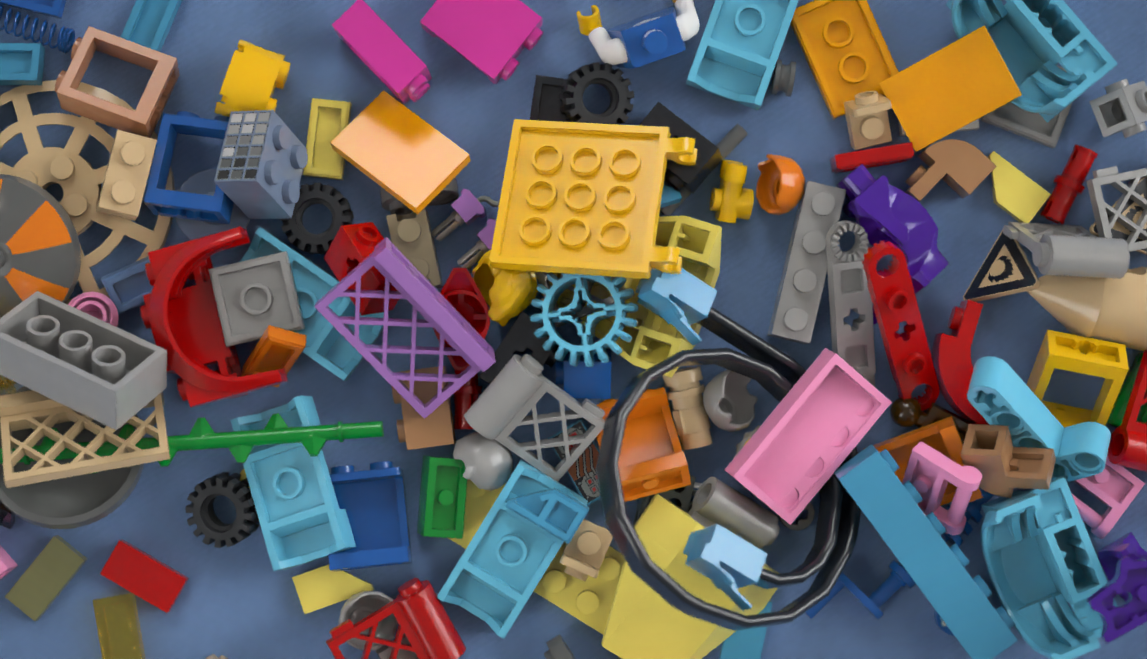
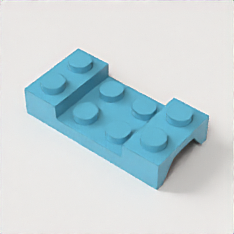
(741, 49)
(323, 341)
(294, 492)
(505, 556)

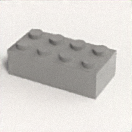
(80, 360)

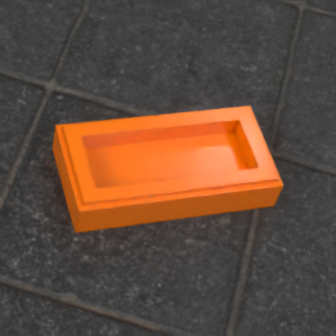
(274, 351)

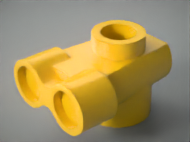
(730, 198)

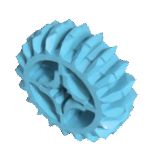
(586, 332)

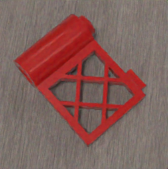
(1129, 440)
(419, 619)

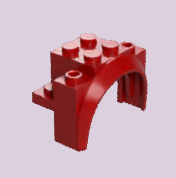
(189, 322)

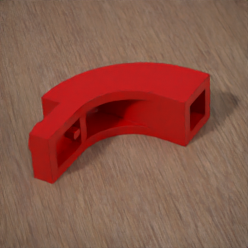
(953, 359)

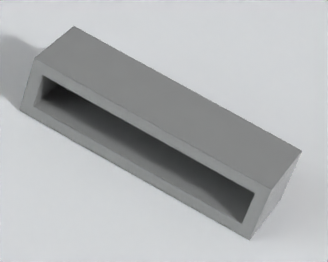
(805, 264)

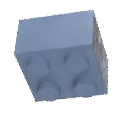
(261, 165)

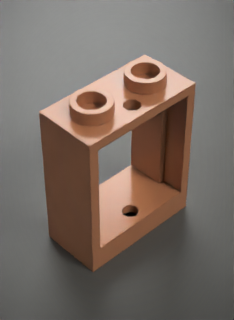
(154, 97)

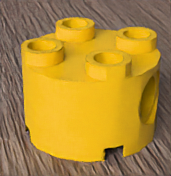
(252, 79)

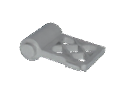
(1102, 209)
(1071, 250)
(512, 397)
(725, 506)

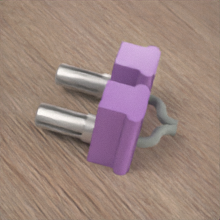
(467, 210)

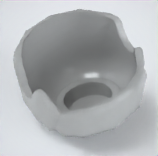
(729, 401)
(485, 461)
(362, 605)

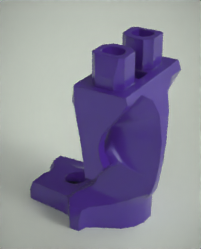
(894, 217)
(1127, 576)

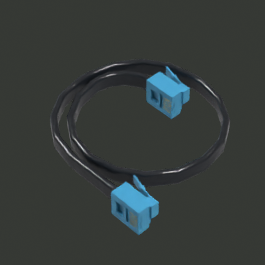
(715, 550)

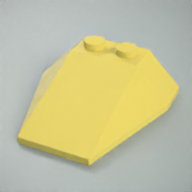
(653, 337)
(643, 622)

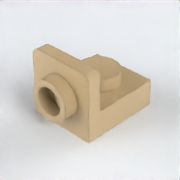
(868, 119)
(586, 550)

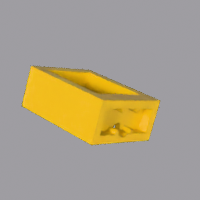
(1100, 359)

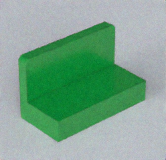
(442, 498)

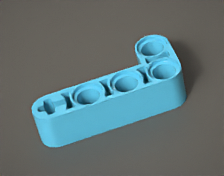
(1008, 401)

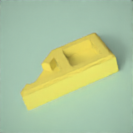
(1015, 191)
(325, 587)

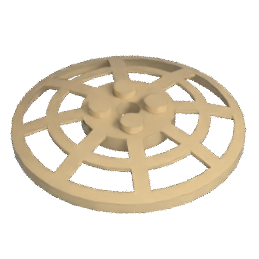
(76, 175)

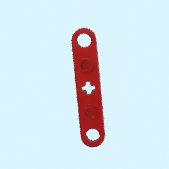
(894, 303)

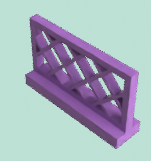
(430, 304)

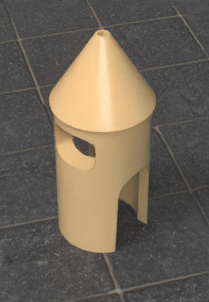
(1099, 306)

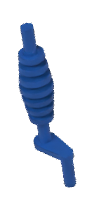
(898, 574)

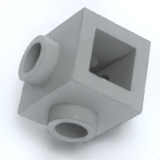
(1122, 109)

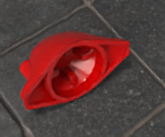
(467, 299)

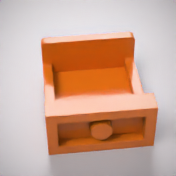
(940, 436)
(650, 450)

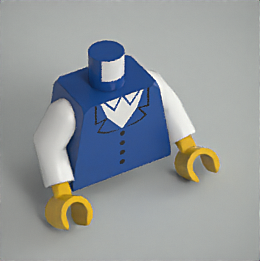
(643, 38)

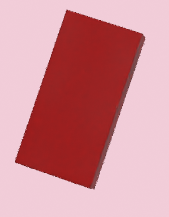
(872, 157)
(144, 576)

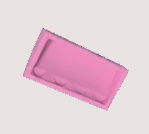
(808, 435)

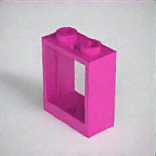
(383, 52)

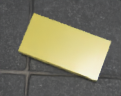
(325, 123)

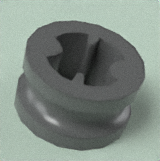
(783, 78)
(801, 523)

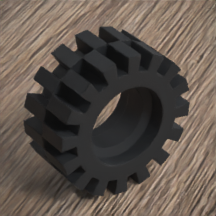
(608, 78)
(309, 196)
(206, 519)

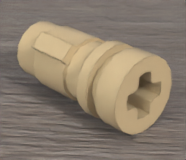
(689, 412)

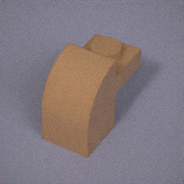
(955, 163)
(1005, 466)

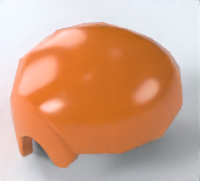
(779, 184)

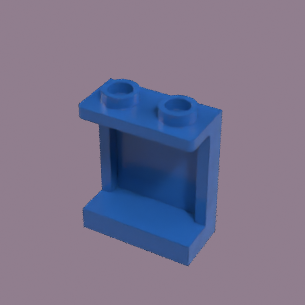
(376, 516)

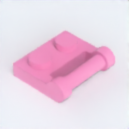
(930, 474)
(1114, 488)

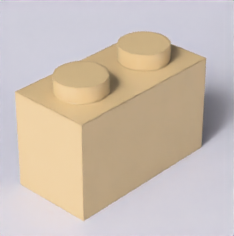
(126, 175)

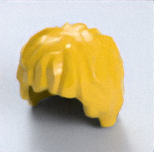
(504, 290)

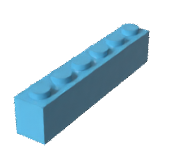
(925, 555)

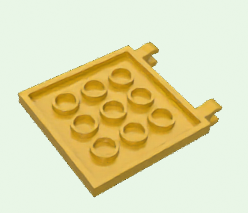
(586, 199)

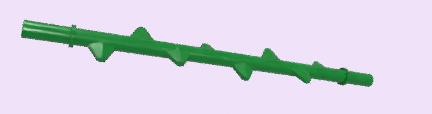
(238, 442)

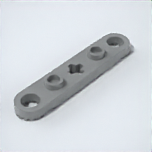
(850, 291)

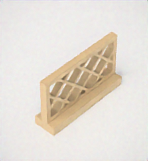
(41, 413)

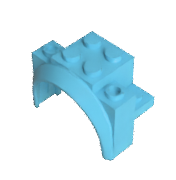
(1032, 41)
(1043, 567)

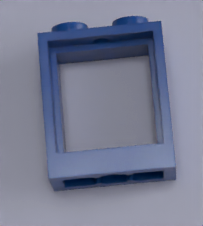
(177, 203)

